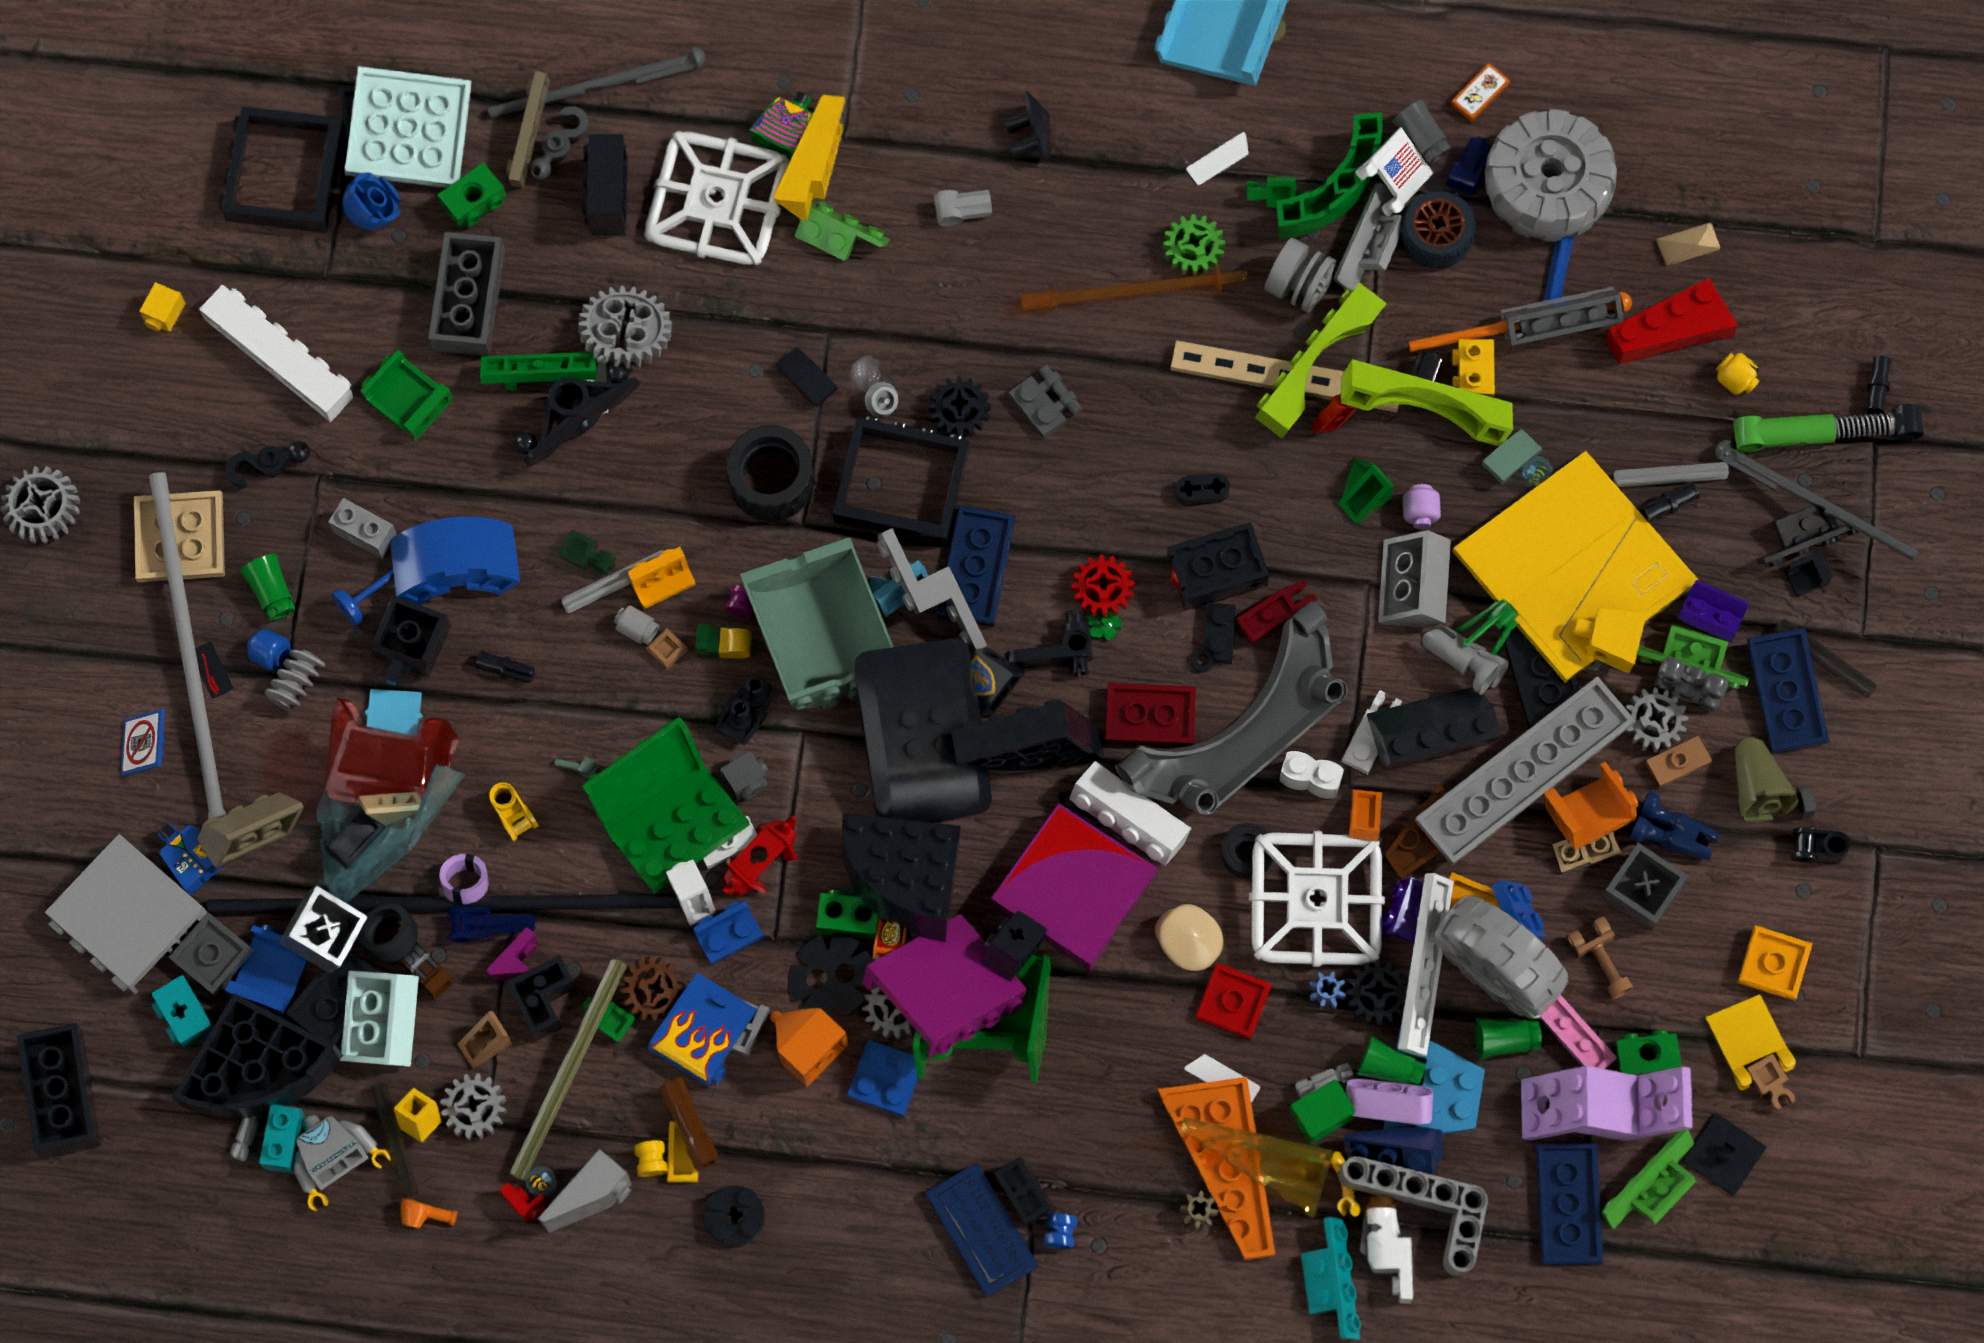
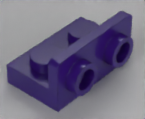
(1713, 611)
(1403, 914)

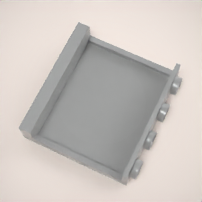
(124, 913)

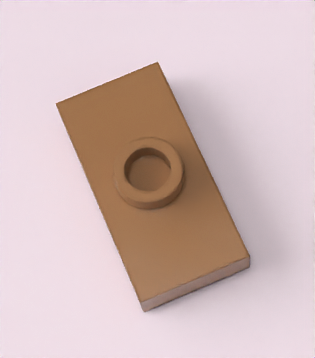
(1678, 761)

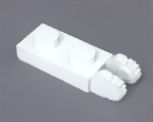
(1362, 748)

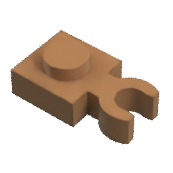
(1770, 1077)

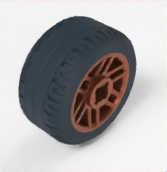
(1454, 224)

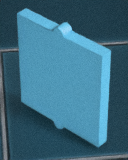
(394, 710)

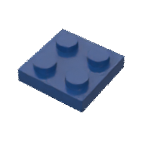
(1516, 902)
(884, 1079)

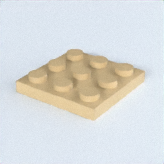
(197, 531)

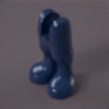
(1682, 833)

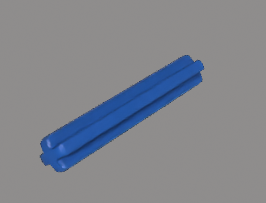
(1558, 268)

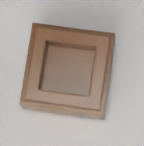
(666, 648)

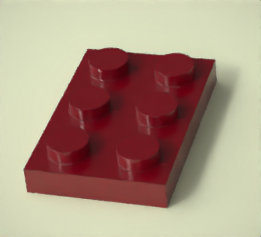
(1150, 714)

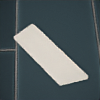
(1219, 159)
(1211, 1070)

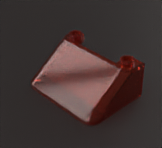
(380, 760)

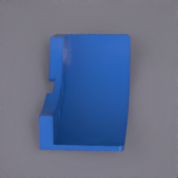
(453, 554)

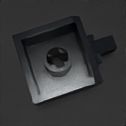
(413, 655)

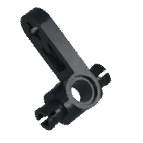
(1073, 630)

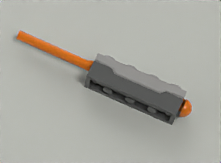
(1544, 319)

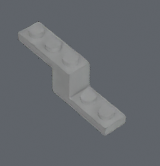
(930, 590)

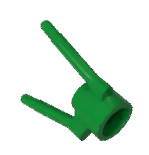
(1500, 614)

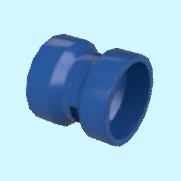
(1060, 1231)

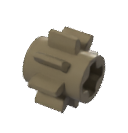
(1199, 1202)

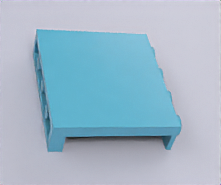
(1220, 37)

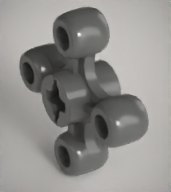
(1691, 684)

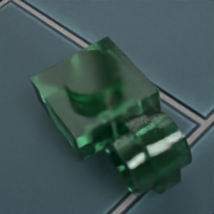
(581, 549)

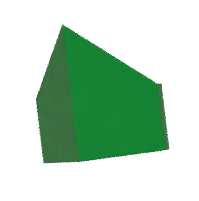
(1365, 490)

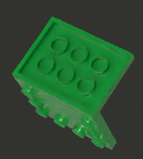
(663, 805)

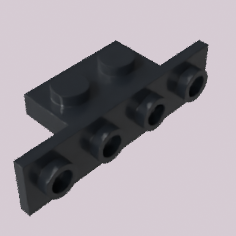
(1802, 530)

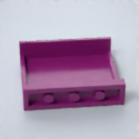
(945, 986)

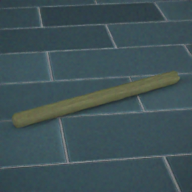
(568, 1069)

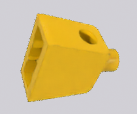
(1613, 636)

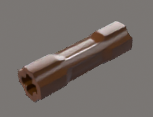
(688, 1123)

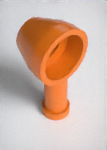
(415, 1213)

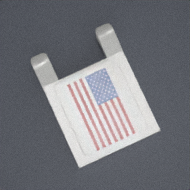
(1399, 168)

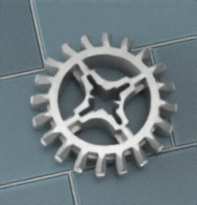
(51, 499)

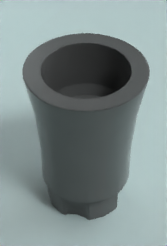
(1423, 131)

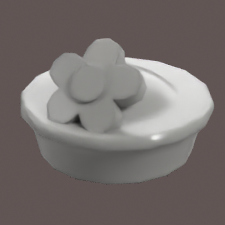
(881, 399)

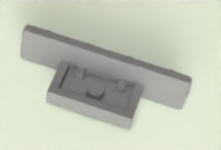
(1371, 241)

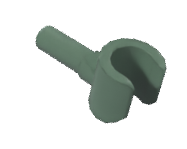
(585, 768)

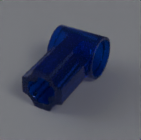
(1468, 171)

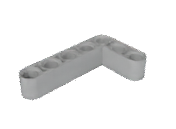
(1427, 1198)

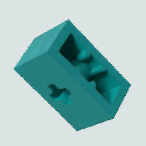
(179, 996)
(280, 1138)

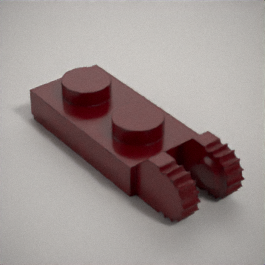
(1272, 612)

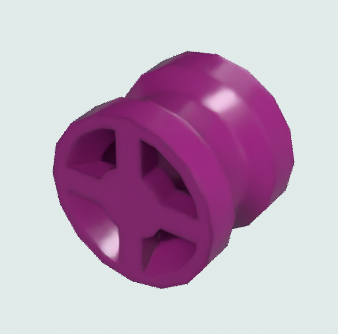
(739, 602)

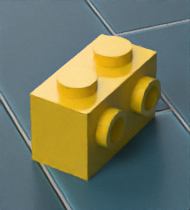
(1474, 366)

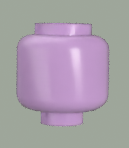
(1421, 506)

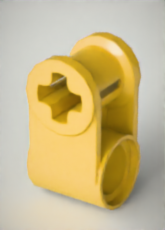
(514, 815)

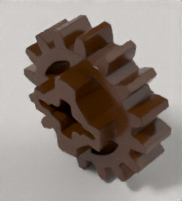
(655, 977)

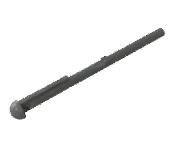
(641, 74)
(1774, 480)

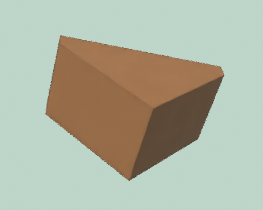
(484, 1040)

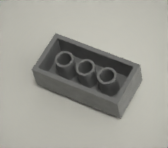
(467, 294)

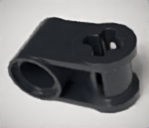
(1817, 846)

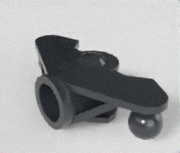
(575, 421)

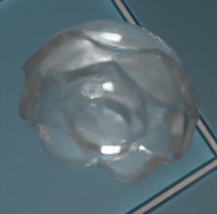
(865, 372)

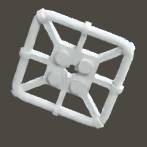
(706, 182)
(1302, 912)

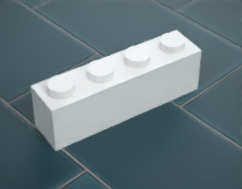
(1129, 813)

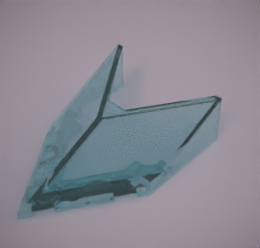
(389, 846)

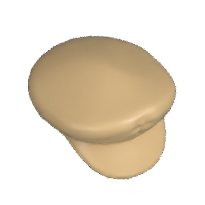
(1189, 937)

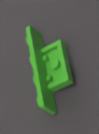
(836, 232)
(1694, 650)
(1656, 1185)

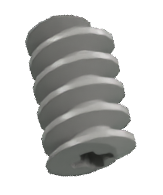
(293, 679)

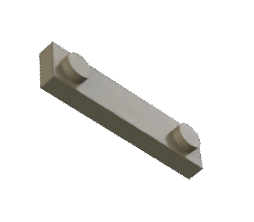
(537, 92)

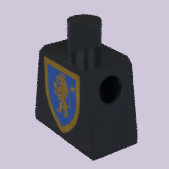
(994, 679)

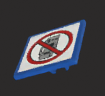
(142, 742)

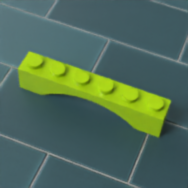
(1288, 401)
(1479, 415)

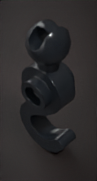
(269, 461)

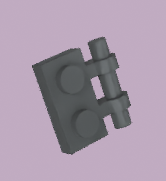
(1038, 407)

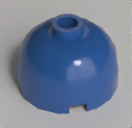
(370, 202)

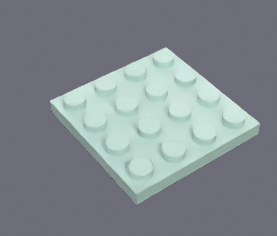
(408, 127)

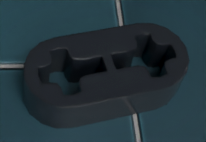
(1202, 496)

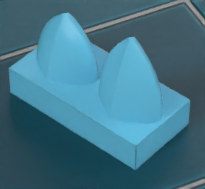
(889, 594)

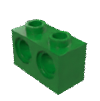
(846, 922)

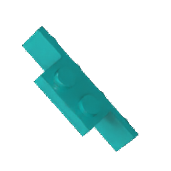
(1330, 1281)

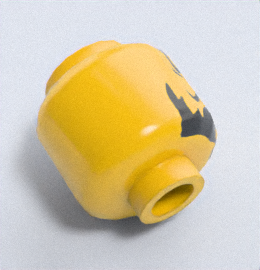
(1737, 373)

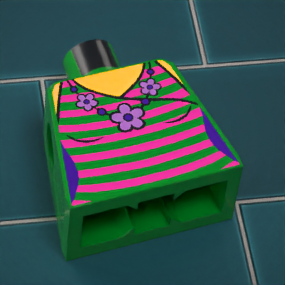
(782, 124)

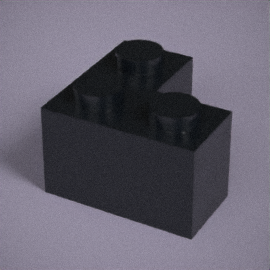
(536, 990)

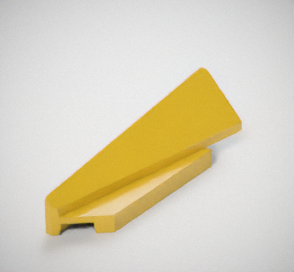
(813, 159)

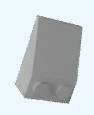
(591, 1191)

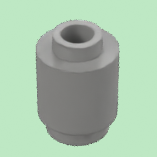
(636, 625)

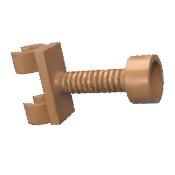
(1618, 985)

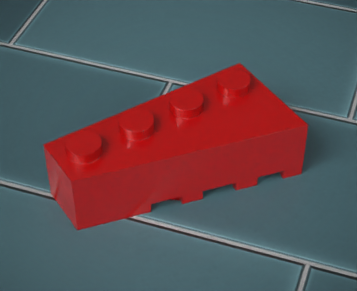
(1675, 323)

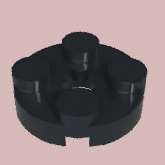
(748, 1226)

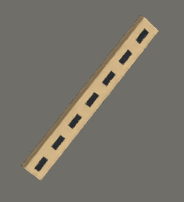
(1253, 370)

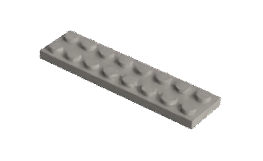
(1524, 771)

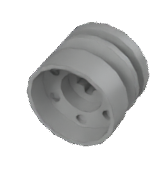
(1300, 275)

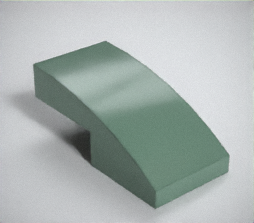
(1511, 456)

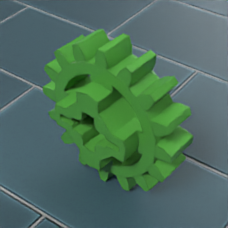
(1200, 235)

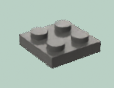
(211, 954)

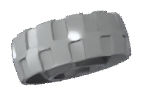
(1550, 175)
(1501, 957)

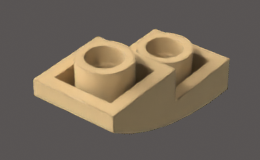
(1590, 854)

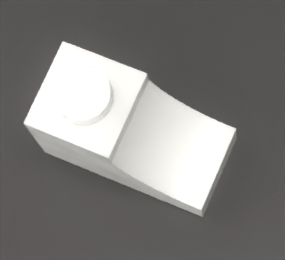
(691, 891)

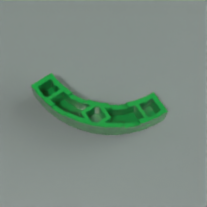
(1321, 207)

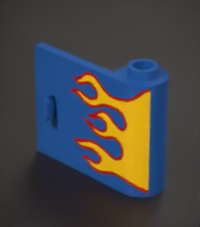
(700, 1033)

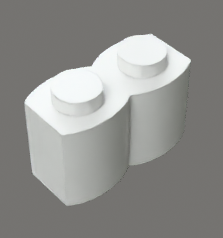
(1305, 773)

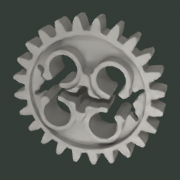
(604, 321)

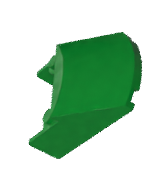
(1019, 1032)

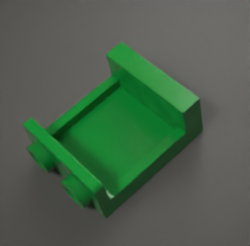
(405, 395)

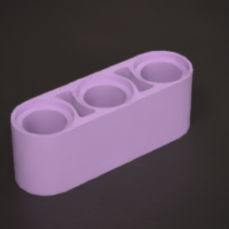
(1390, 1101)

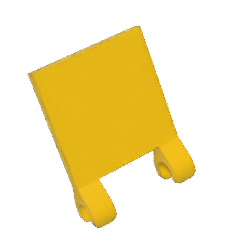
(1747, 1035)

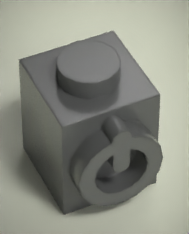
(745, 775)

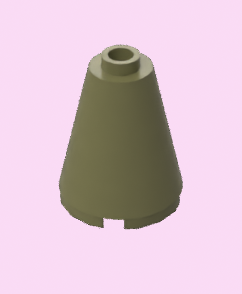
(1761, 783)

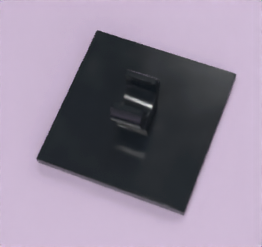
(1725, 1154)

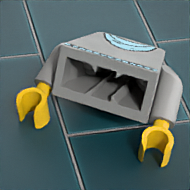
(329, 1152)

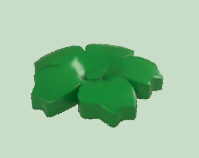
(1104, 626)

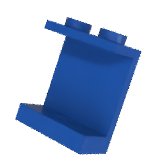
(269, 973)

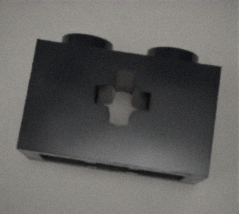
(1013, 945)

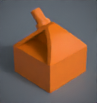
(807, 1042)

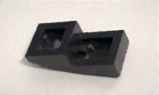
(806, 376)

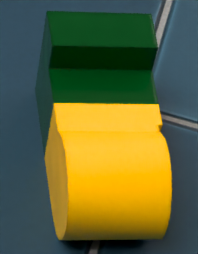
(722, 642)

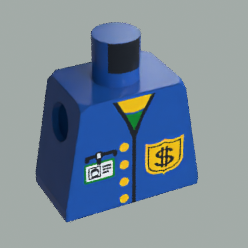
(186, 857)

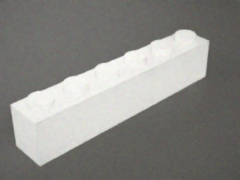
(276, 352)

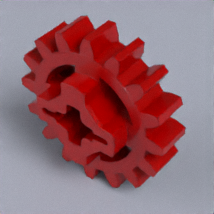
(1115, 585)

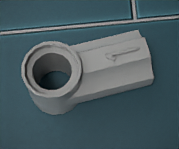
(955, 207)

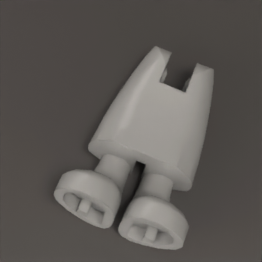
(1449, 647)

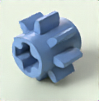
(1329, 982)

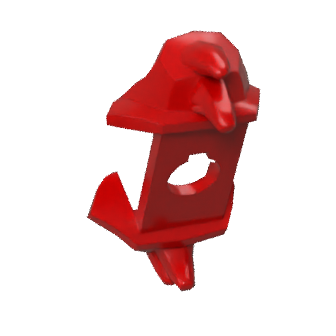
(775, 837)

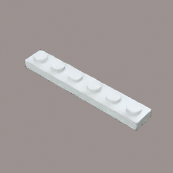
(1425, 966)

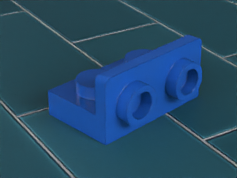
(727, 932)

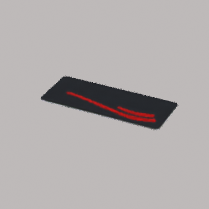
(212, 670)

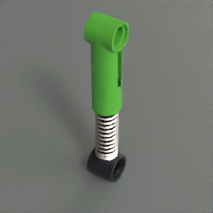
(1755, 433)

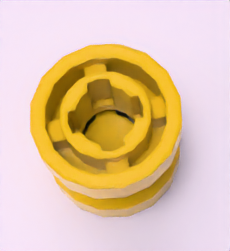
(651, 1158)

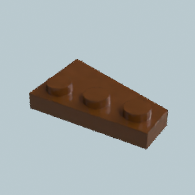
(1413, 846)

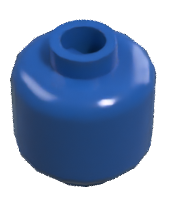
(268, 649)

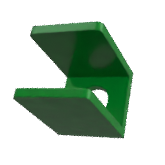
(1322, 1111)

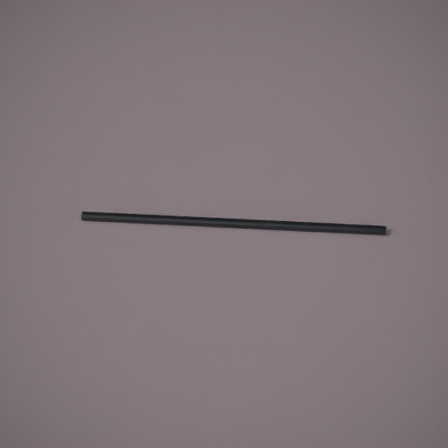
(442, 903)

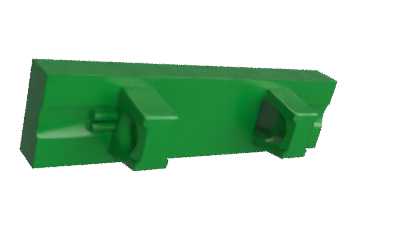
(537, 368)

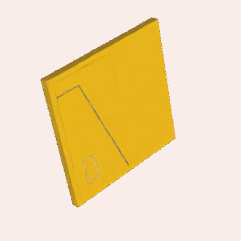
(1569, 553)

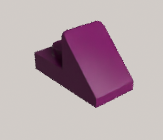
(509, 962)

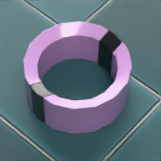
(460, 863)

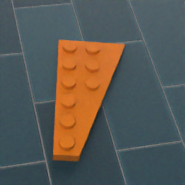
(1236, 1195)

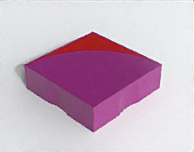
(1075, 886)

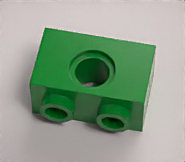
(476, 182)
(1659, 1042)

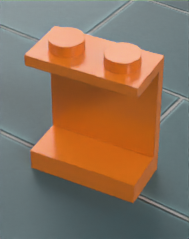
(1592, 809)

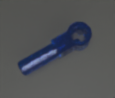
(480, 924)

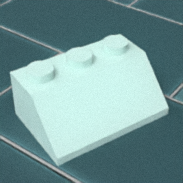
(379, 1018)

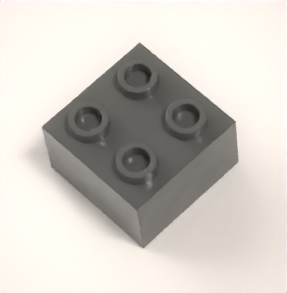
(1644, 887)
(323, 929)

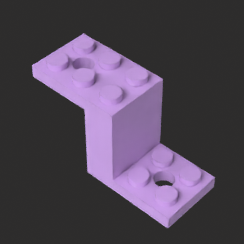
(1606, 1103)

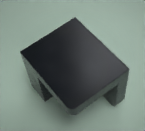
(1808, 573)

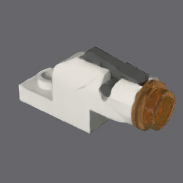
(1384, 1249)

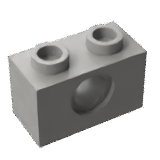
(362, 528)

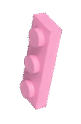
(1576, 1035)

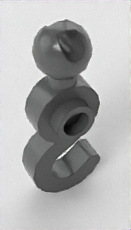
(557, 144)

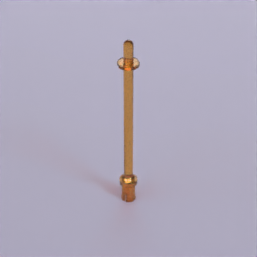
(1052, 298)

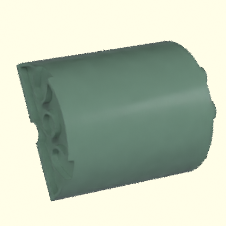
(816, 621)

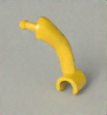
(1348, 1194)

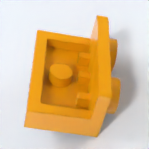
(661, 577)

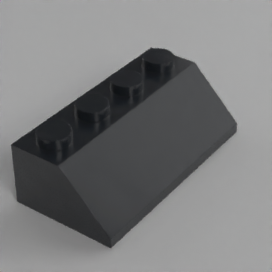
(1433, 727)

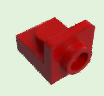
(518, 1201)

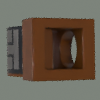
(431, 974)

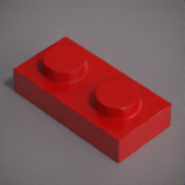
(1332, 416)

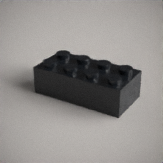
(58, 1090)

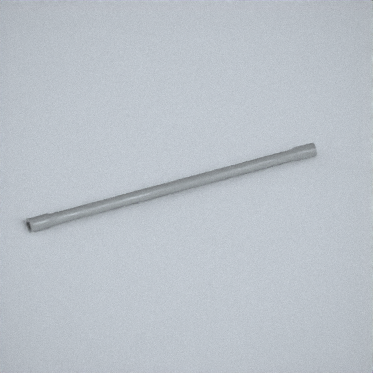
(161, 498)

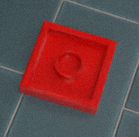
(1233, 1001)

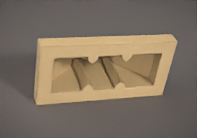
(1688, 244)
(390, 807)

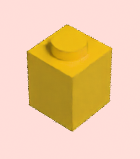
(162, 308)
(417, 1115)

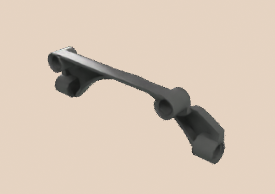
(1283, 711)

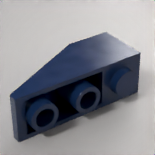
(1404, 1147)

